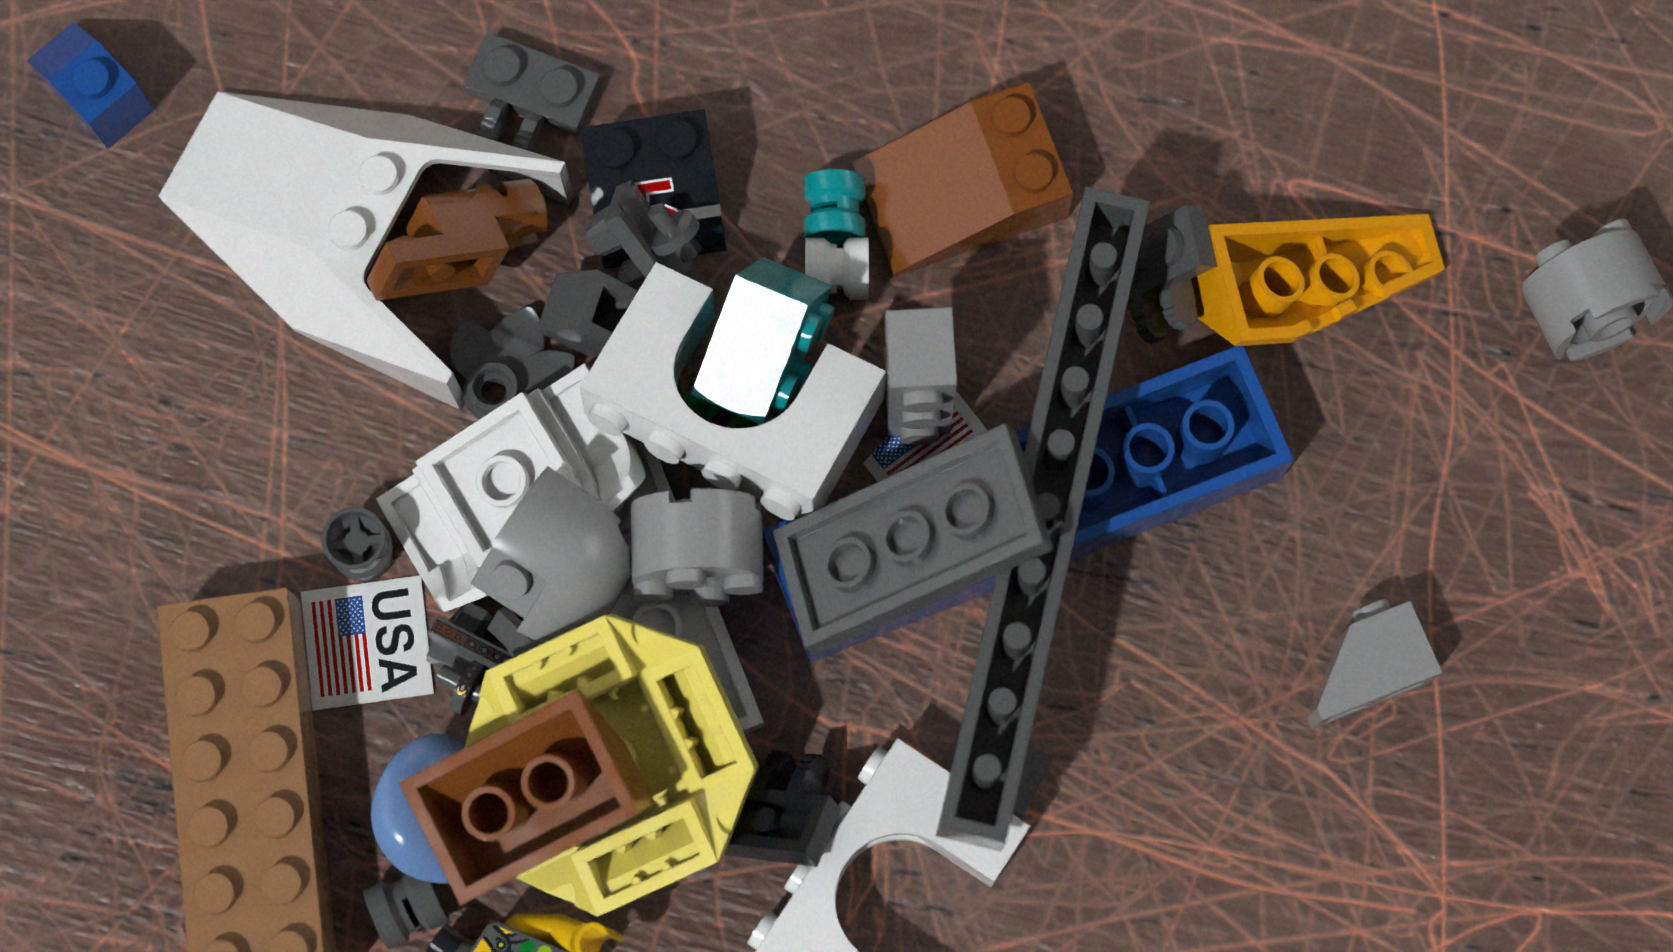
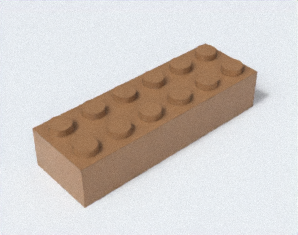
(245, 774)

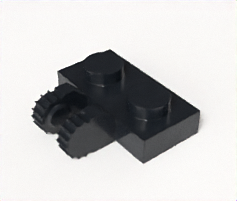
(786, 812)

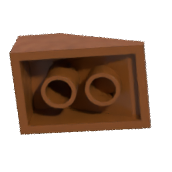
(965, 181)

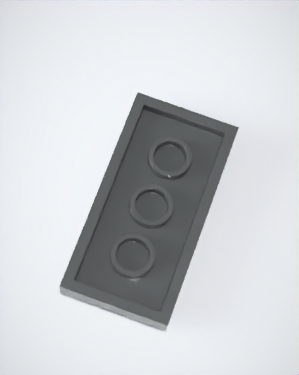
(912, 539)

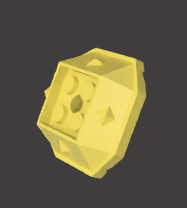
(679, 730)

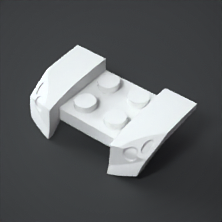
(478, 477)

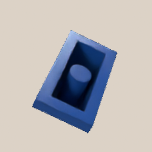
(91, 84)

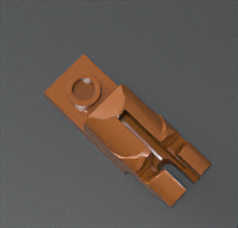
(459, 239)

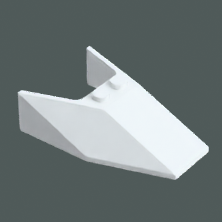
(305, 202)

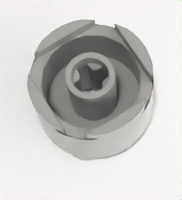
(1595, 291)
(697, 546)

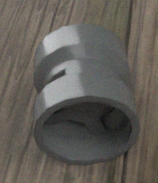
(353, 533)
(393, 914)

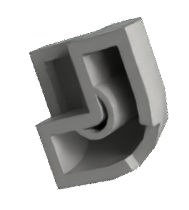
(556, 559)

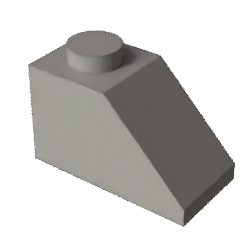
(1374, 662)

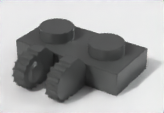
(529, 85)
(1168, 258)

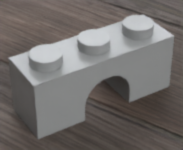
(919, 374)

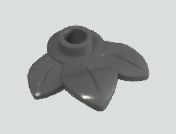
(505, 356)

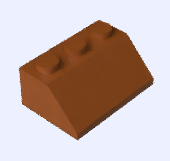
(525, 795)

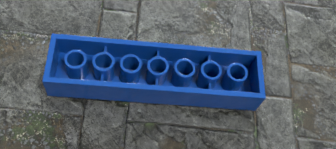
(1155, 459)

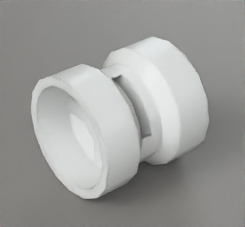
(841, 267)

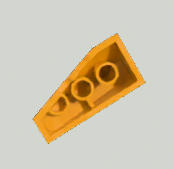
(1303, 275)

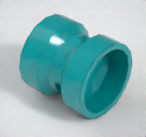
(834, 205)

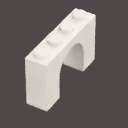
(783, 462)
(897, 804)

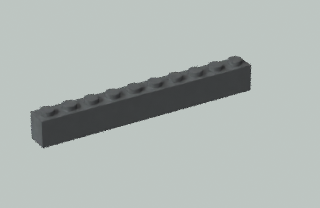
(1059, 460)

